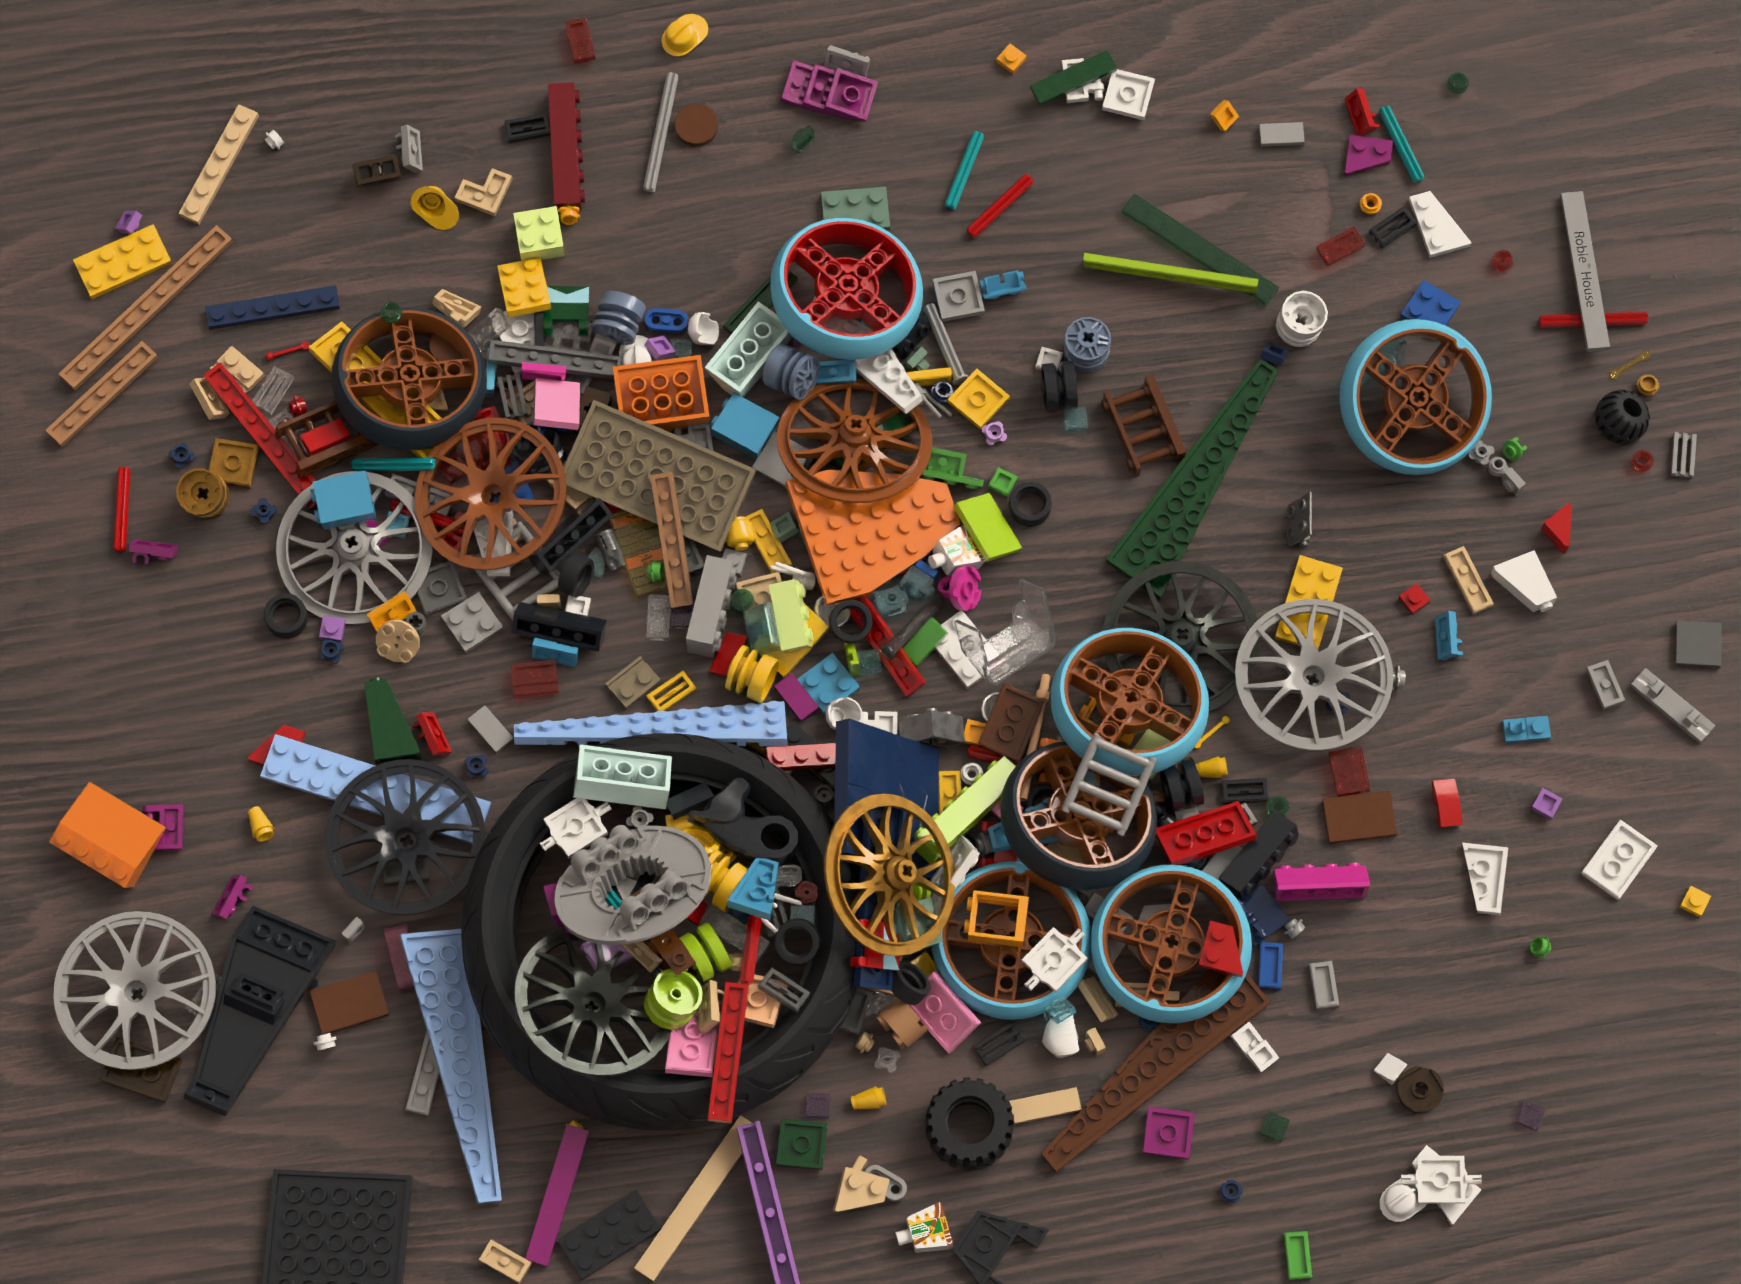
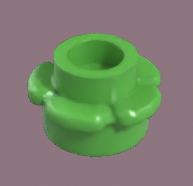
(656, 571)
(1540, 947)

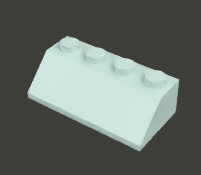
(744, 353)
(622, 776)

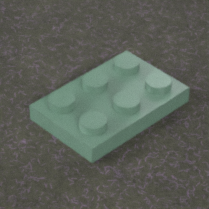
(859, 204)

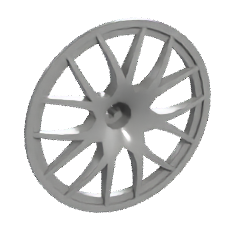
(352, 559)
(1315, 664)
(133, 979)

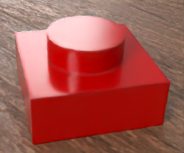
(1414, 599)

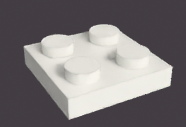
(1128, 94)

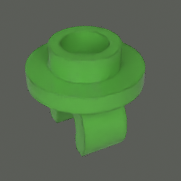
(1513, 449)

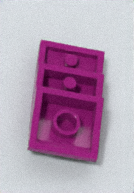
(829, 91)

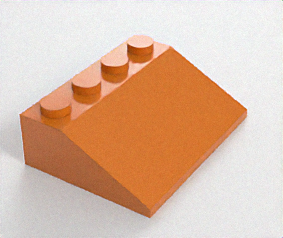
(663, 392)
(108, 835)

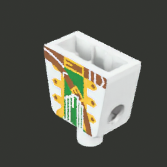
(955, 551)
(927, 1230)

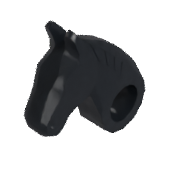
(742, 835)

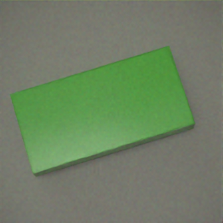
(925, 641)
(1297, 1255)

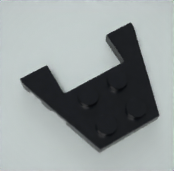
(988, 1240)

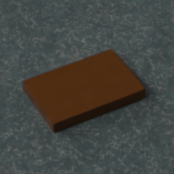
(1011, 723)
(1359, 817)
(349, 1003)

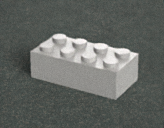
(710, 606)

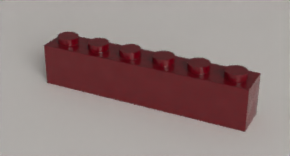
(565, 145)

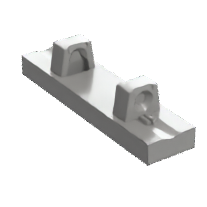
(1672, 705)

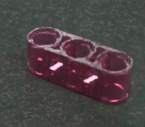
(398, 957)

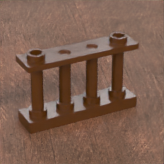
(1157, 409)
(311, 464)
(671, 951)

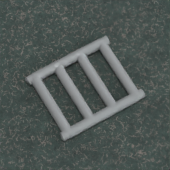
(501, 595)
(1088, 763)

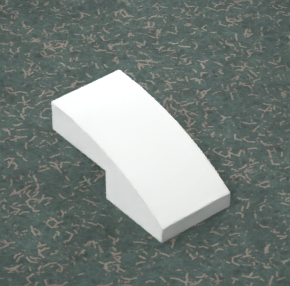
(1254, 1047)

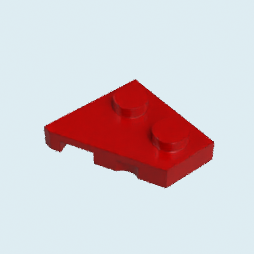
(1221, 950)

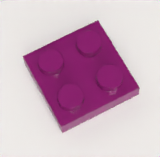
(1168, 1133)

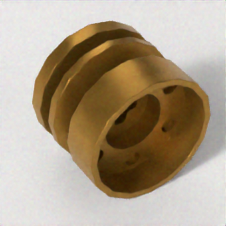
(190, 492)

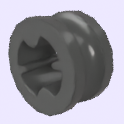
(418, 615)

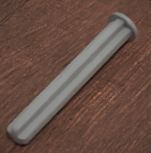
(945, 344)

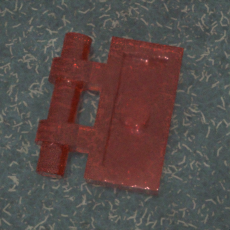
(480, 445)

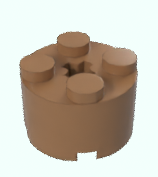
(902, 1022)

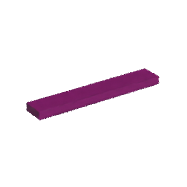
(557, 1195)

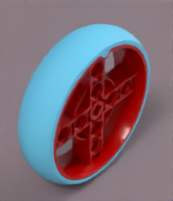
(846, 288)

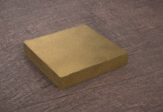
(234, 462)

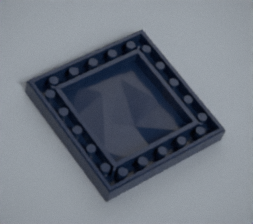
(884, 763)

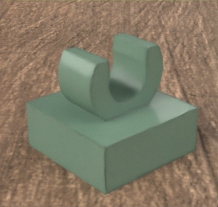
(916, 360)

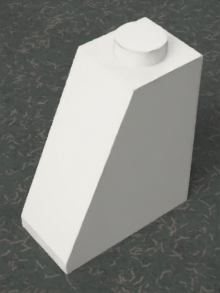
(1526, 581)

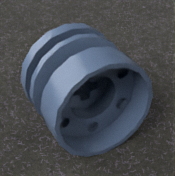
(618, 317)
(1085, 355)
(791, 371)

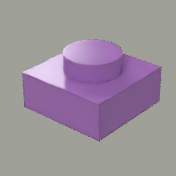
(128, 222)
(660, 348)
(332, 628)
(1546, 803)

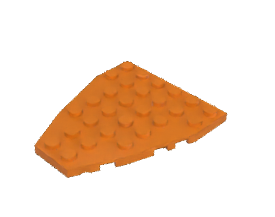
(872, 542)

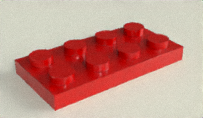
(1205, 834)

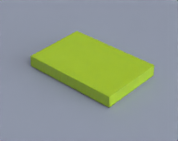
(987, 527)

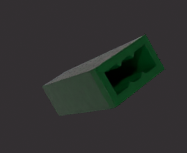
(388, 726)

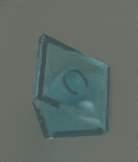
(762, 628)

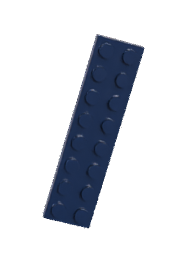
(871, 977)

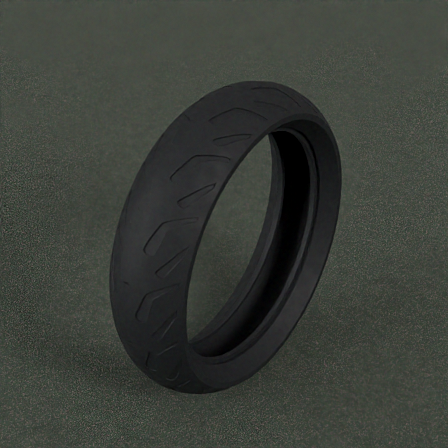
(649, 1096)

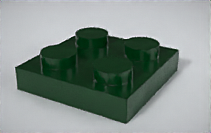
(801, 1144)

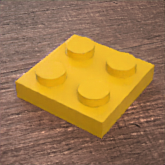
(978, 399)

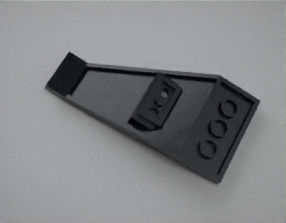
(272, 963)

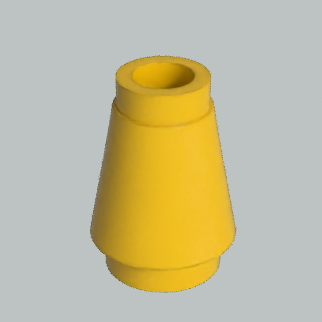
(1212, 768)
(260, 825)
(869, 1099)

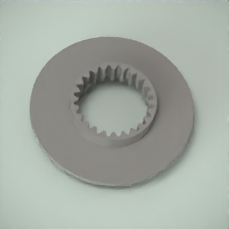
(657, 908)

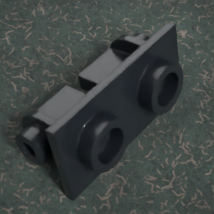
(916, 334)

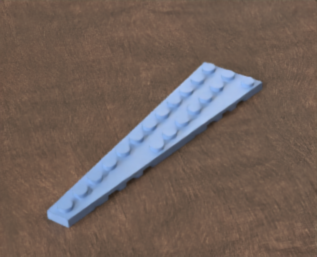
(729, 723)
(458, 1048)

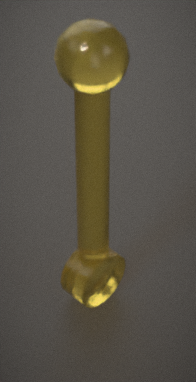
(1616, 372)

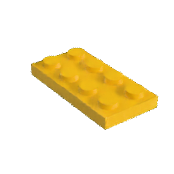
(122, 261)
(1310, 581)

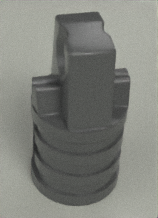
(610, 549)

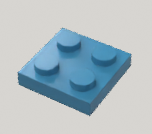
(828, 682)

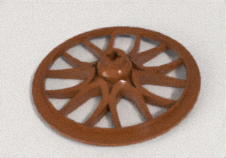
(854, 440)
(482, 489)

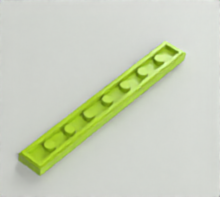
(1170, 273)

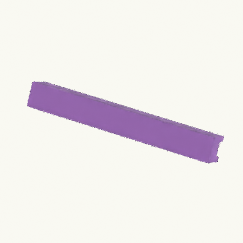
(767, 1204)

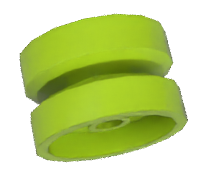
(708, 950)
(673, 999)

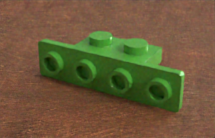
(950, 467)

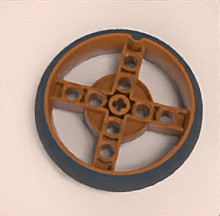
(416, 432)
(1024, 834)

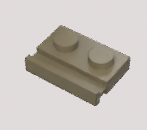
(633, 682)

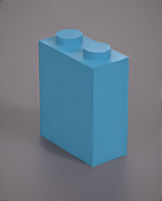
(744, 425)
(343, 500)

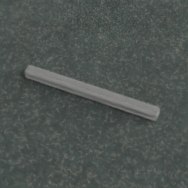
(660, 132)

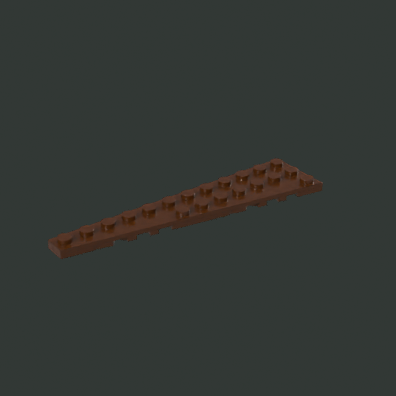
(1155, 1064)

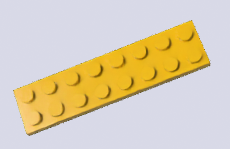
(325, 350)

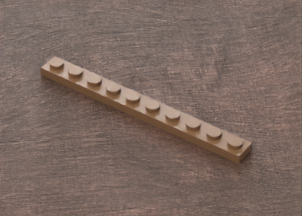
(145, 308)

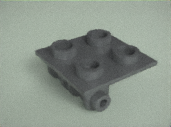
(1300, 521)

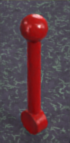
(304, 346)

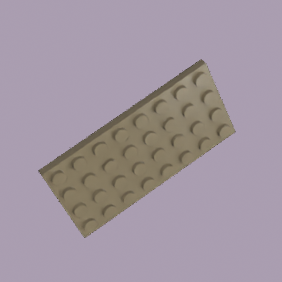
(621, 452)

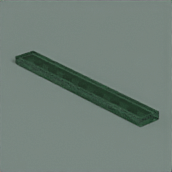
(1195, 245)

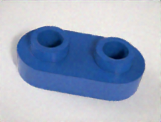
(667, 319)

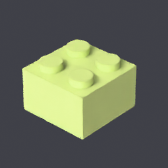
(539, 234)

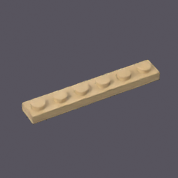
(218, 164)

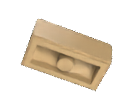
(644, 955)

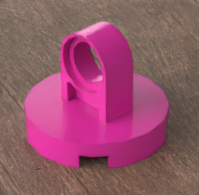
(963, 588)

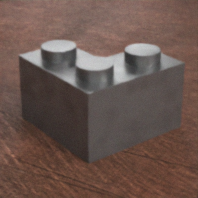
(934, 728)

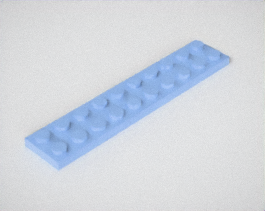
(328, 773)

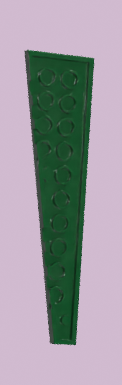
(1180, 504)

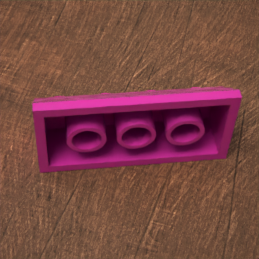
(1320, 882)

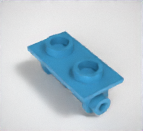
(1012, 284)

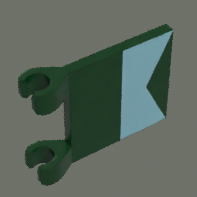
(567, 305)

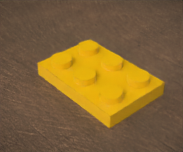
(524, 287)

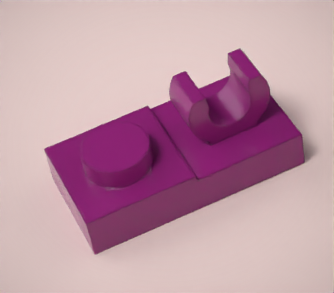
(162, 550)
(232, 892)

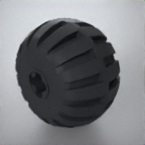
(1622, 416)

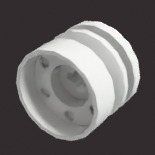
(1304, 308)

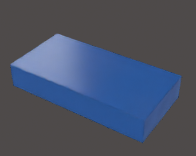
(1270, 965)

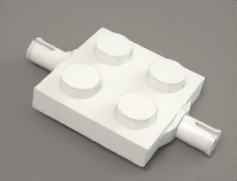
(575, 826)
(1054, 959)
(1441, 1179)

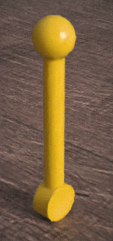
(1225, 720)

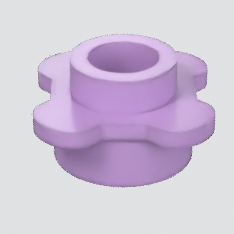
(994, 427)

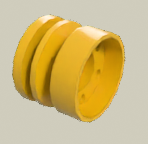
(755, 675)
(723, 880)

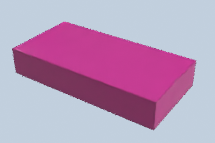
(531, 371)

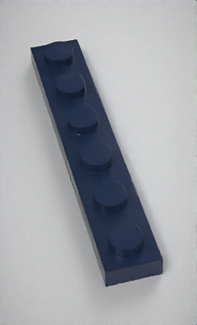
(272, 307)

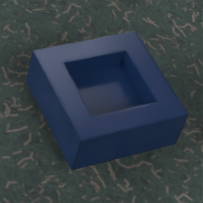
(1274, 354)

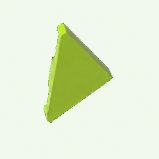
(852, 659)

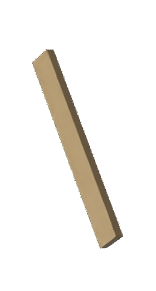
(692, 1204)

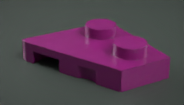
(1367, 153)

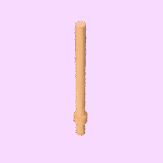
(1043, 694)

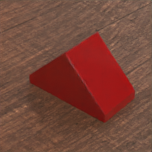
(1558, 528)

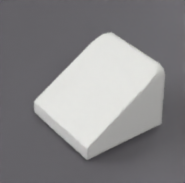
(1390, 1068)

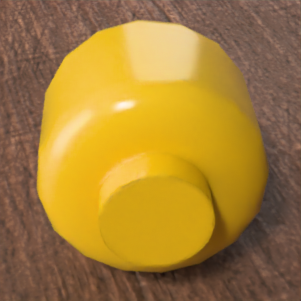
(740, 534)

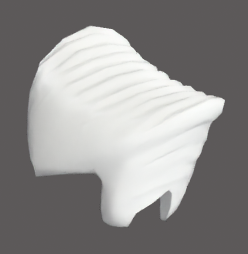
(1061, 1038)

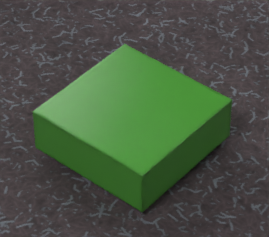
(1002, 482)

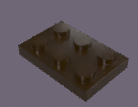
(148, 1082)

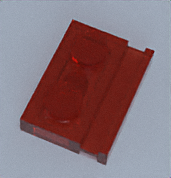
(534, 678)
(1349, 771)

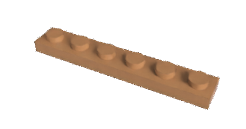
(101, 394)
(672, 540)

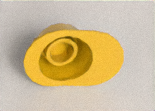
(684, 34)
(435, 207)

